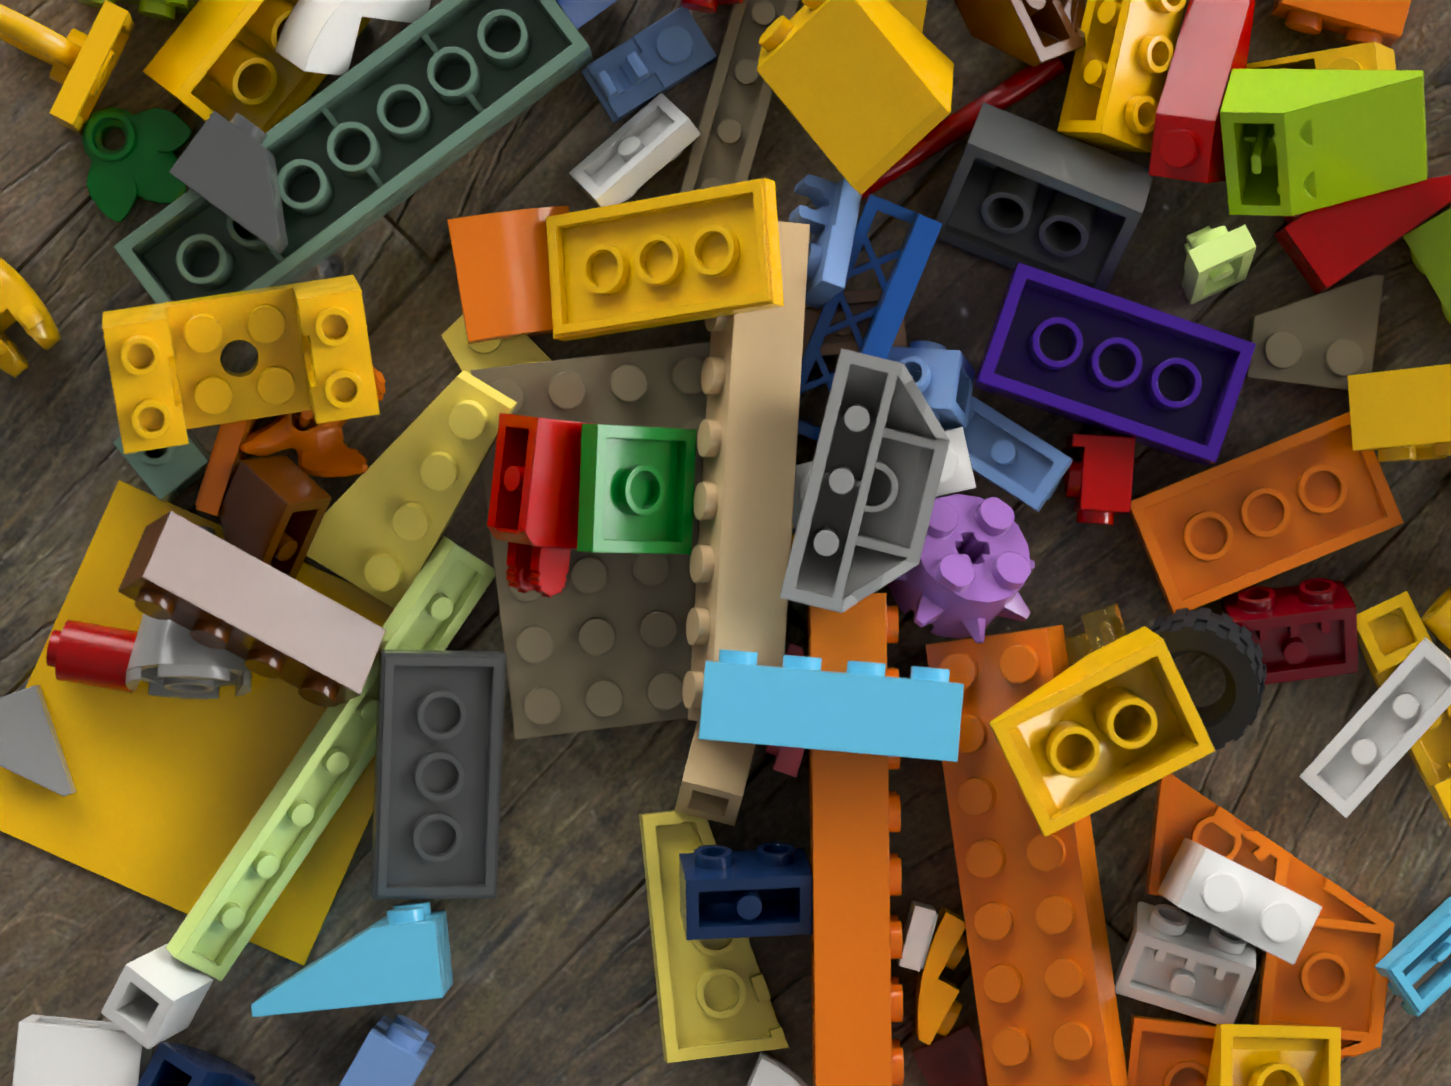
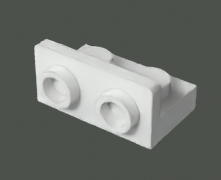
(1185, 965)

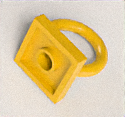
(78, 61)

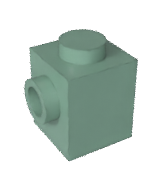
(169, 469)

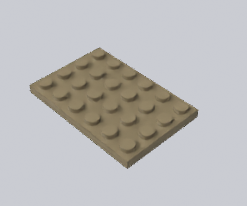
(616, 634)

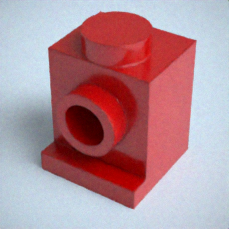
(1100, 477)

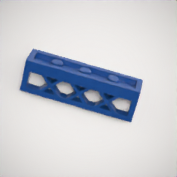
(893, 300)

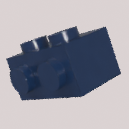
(745, 892)

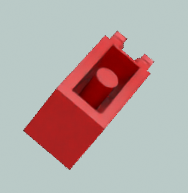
(536, 499)

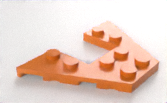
(1326, 986)

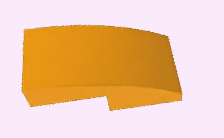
(934, 995)

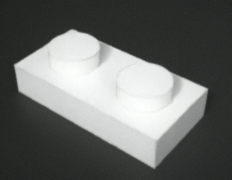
(635, 152)

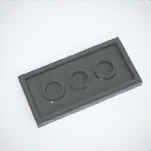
(437, 774)

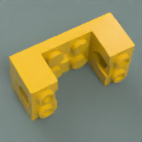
(308, 358)

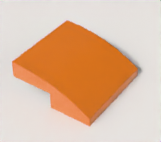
(504, 272)

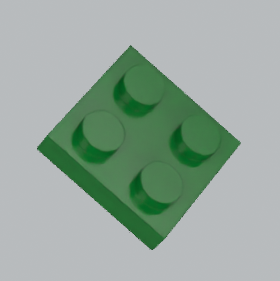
(636, 489)

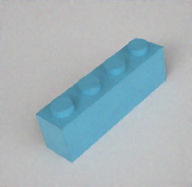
(831, 709)

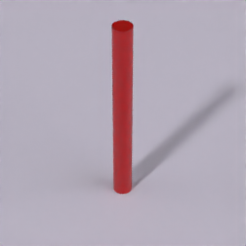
(963, 120)

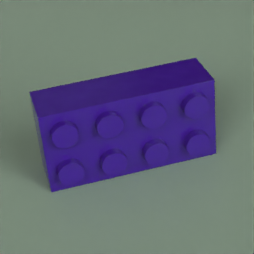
(1114, 365)

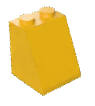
(857, 82)

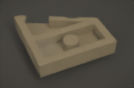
(1318, 337)

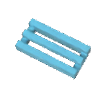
(1415, 956)

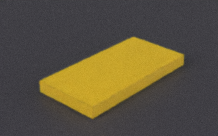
(665, 260)

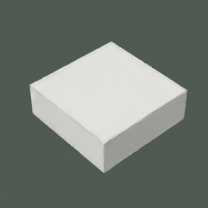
(917, 935)

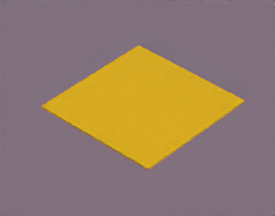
(177, 778)

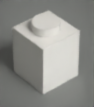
(156, 997)

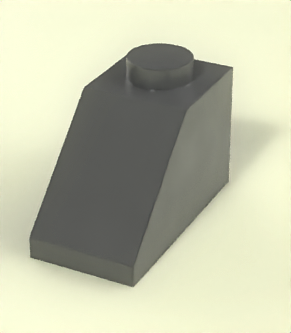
(236, 176)

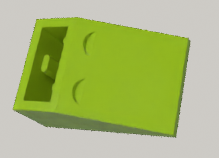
(1320, 137)

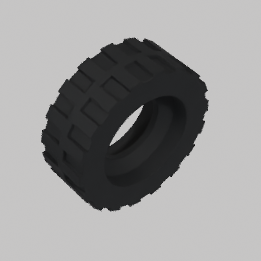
(1235, 653)

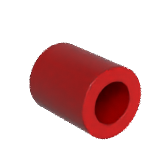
(91, 654)

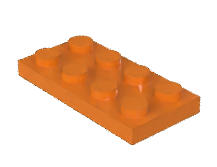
(1263, 514)

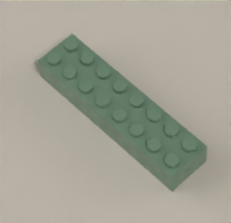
(367, 144)

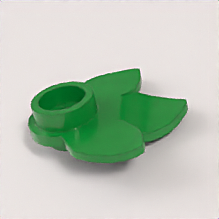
(139, 164)

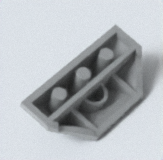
(866, 486)

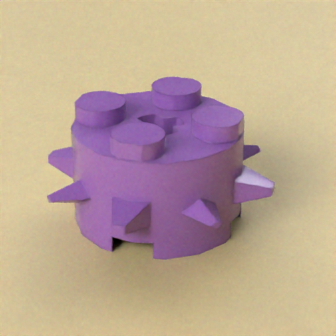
(967, 569)

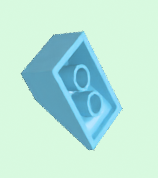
(386, 963)

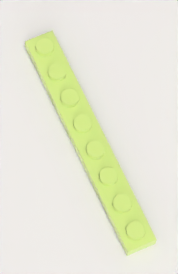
(322, 772)

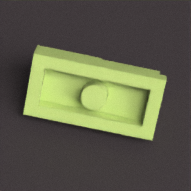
(1216, 260)

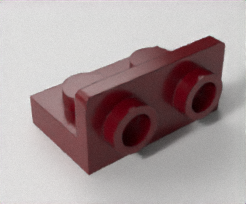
(1300, 628)

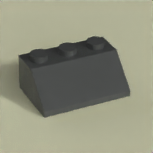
(1042, 200)

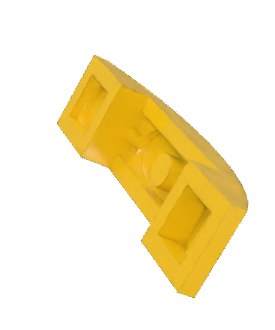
(1387, 638)

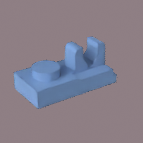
(649, 64)
(832, 234)
(1012, 456)

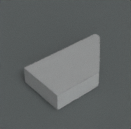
(31, 743)

